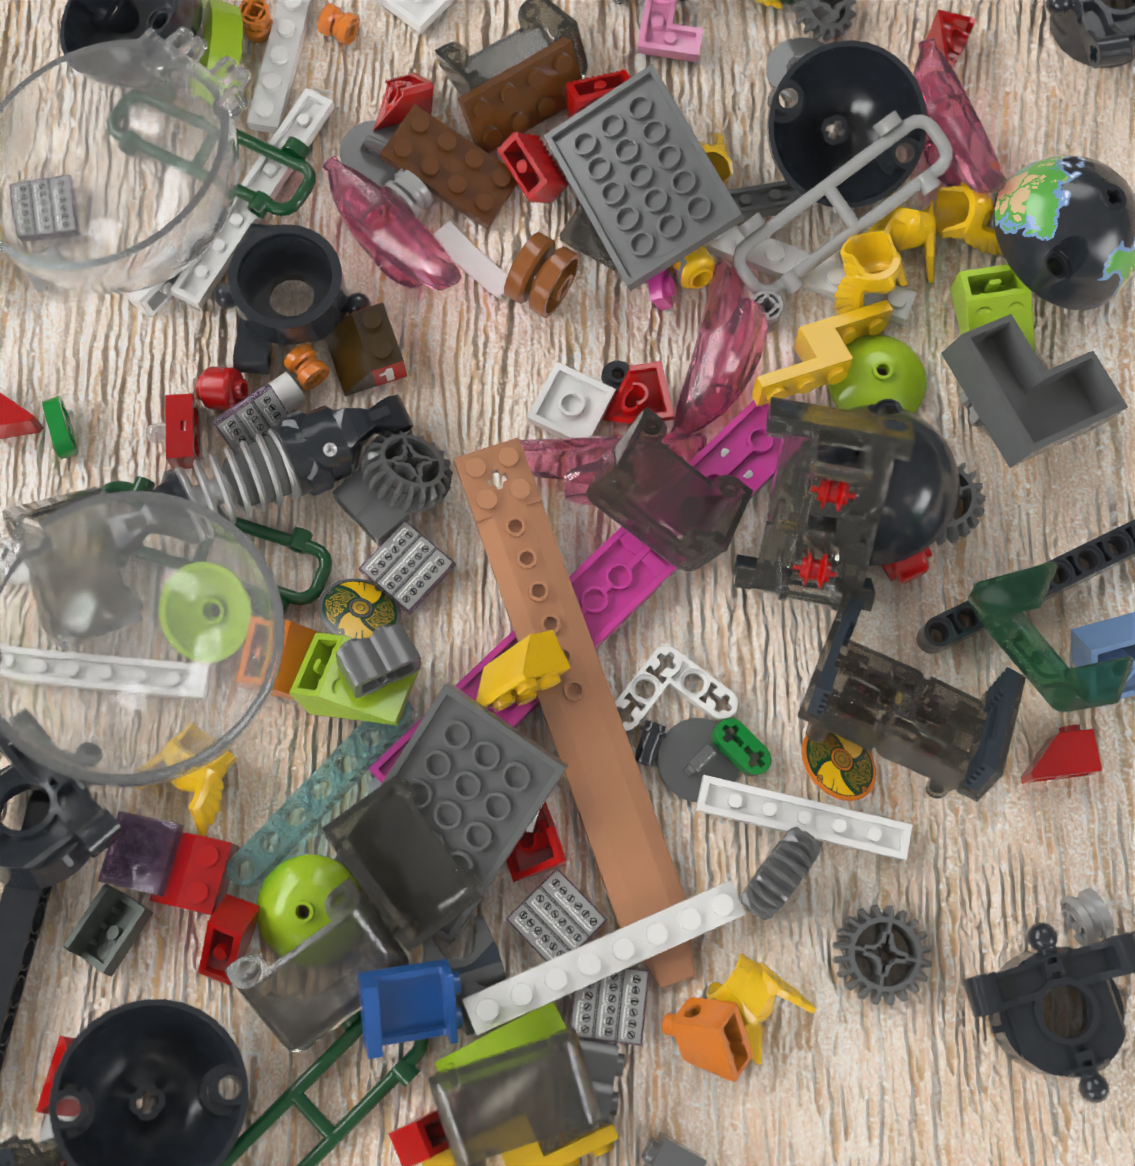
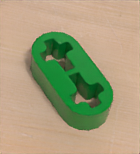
(60, 427)
(735, 752)

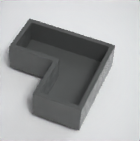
(1023, 402)

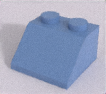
(1104, 642)

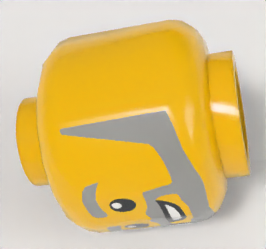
(694, 270)

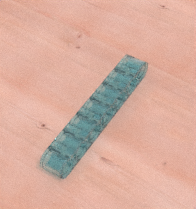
(315, 808)

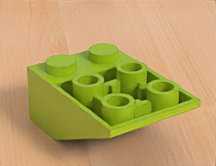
(989, 295)
(325, 692)

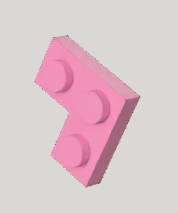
(665, 39)

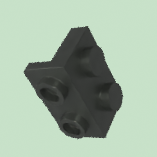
(108, 929)

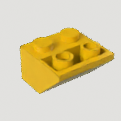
(522, 671)

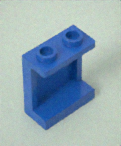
(409, 1004)

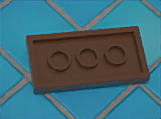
(520, 95)
(450, 166)

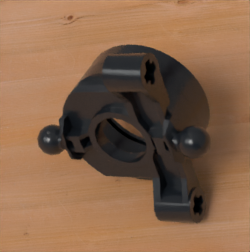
(1093, 31)
(261, 264)
(64, 839)
(1016, 997)

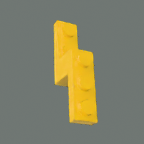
(822, 352)
(596, 1141)

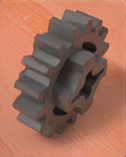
(821, 17)

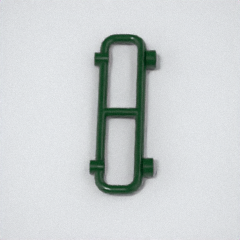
(292, 155)
(298, 542)
(332, 1135)

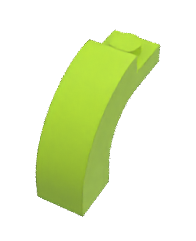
(222, 31)
(527, 1028)

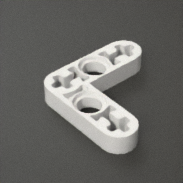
(674, 679)

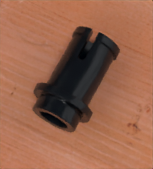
(649, 743)

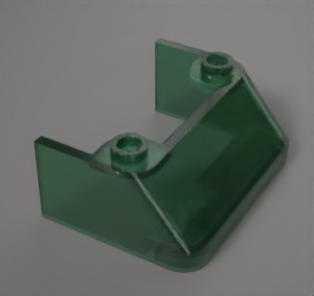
(1000, 608)

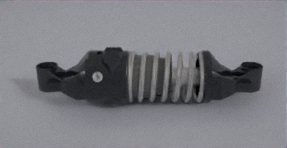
(294, 459)

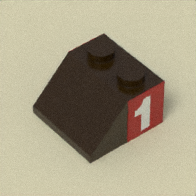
(365, 350)

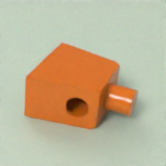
(711, 1036)

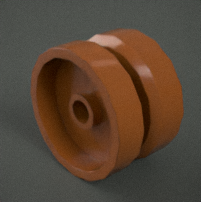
(542, 274)

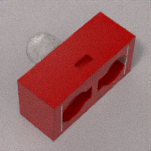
(179, 431)

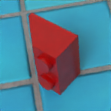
(198, 874)

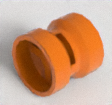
(256, 20)
(338, 24)
(306, 366)

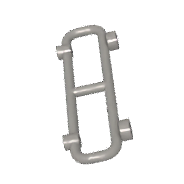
(890, 131)

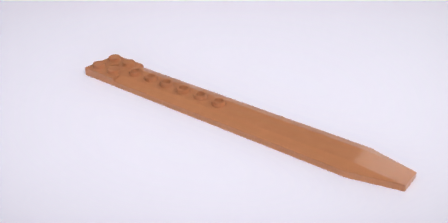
(581, 706)

